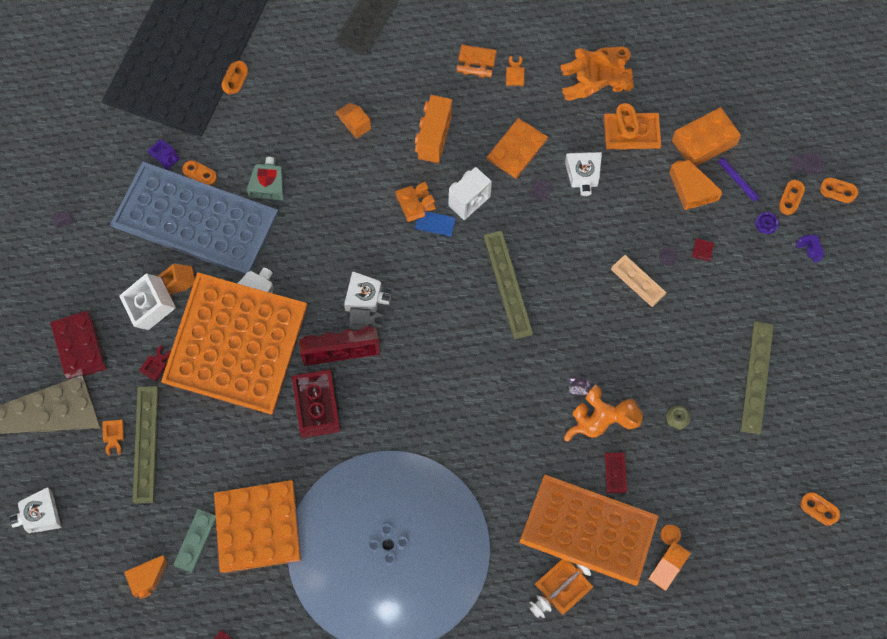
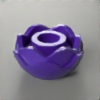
(766, 217)

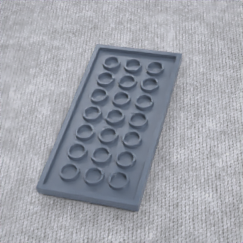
(195, 218)

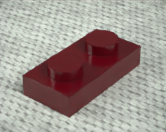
(615, 473)

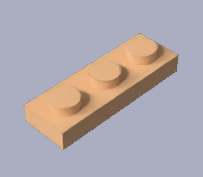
(638, 281)

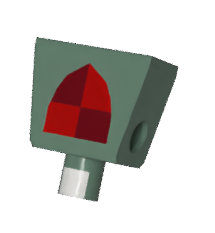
(266, 181)

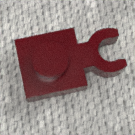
(155, 366)

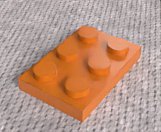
(647, 137)
(517, 148)

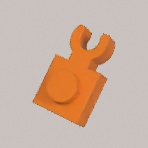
(515, 73)
(113, 433)

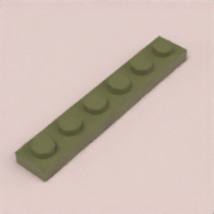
(507, 285)
(757, 378)
(145, 445)

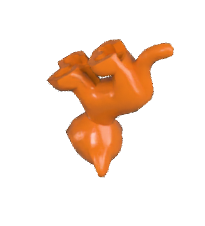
(626, 414)

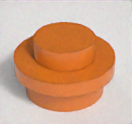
(670, 533)

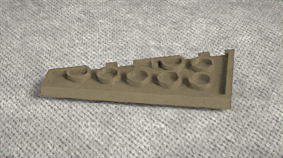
(51, 409)

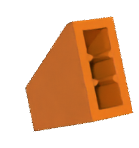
(692, 185)

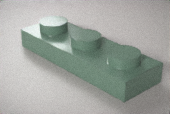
(195, 541)

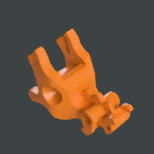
(595, 72)

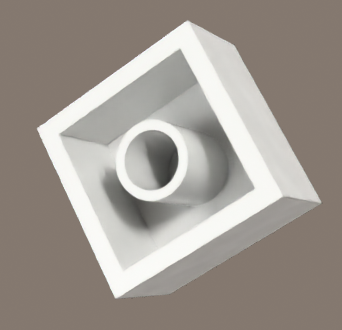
(469, 193)
(147, 301)

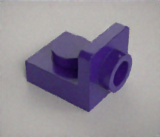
(164, 154)
(813, 248)

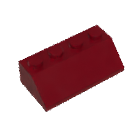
(339, 346)

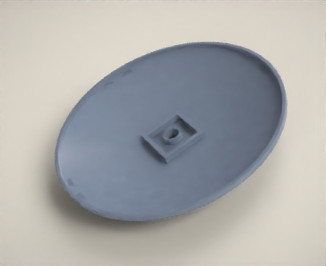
(398, 593)

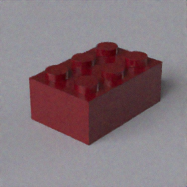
(78, 345)
(315, 404)

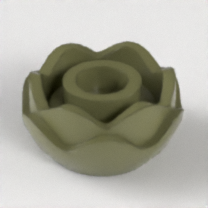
(675, 422)

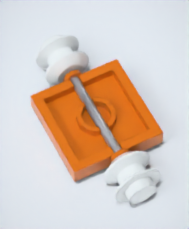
(561, 587)

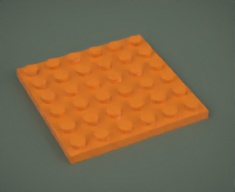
(234, 343)

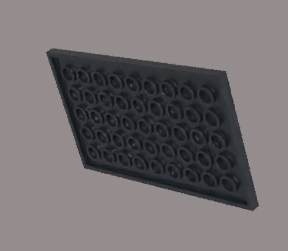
(181, 59)

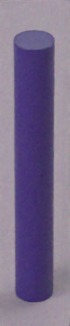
(738, 179)

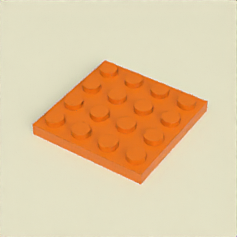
(257, 526)

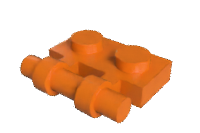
(476, 56)

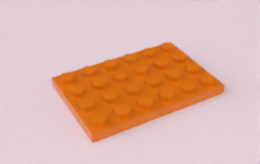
(589, 530)

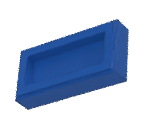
(436, 223)

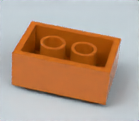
(433, 128)
(706, 137)

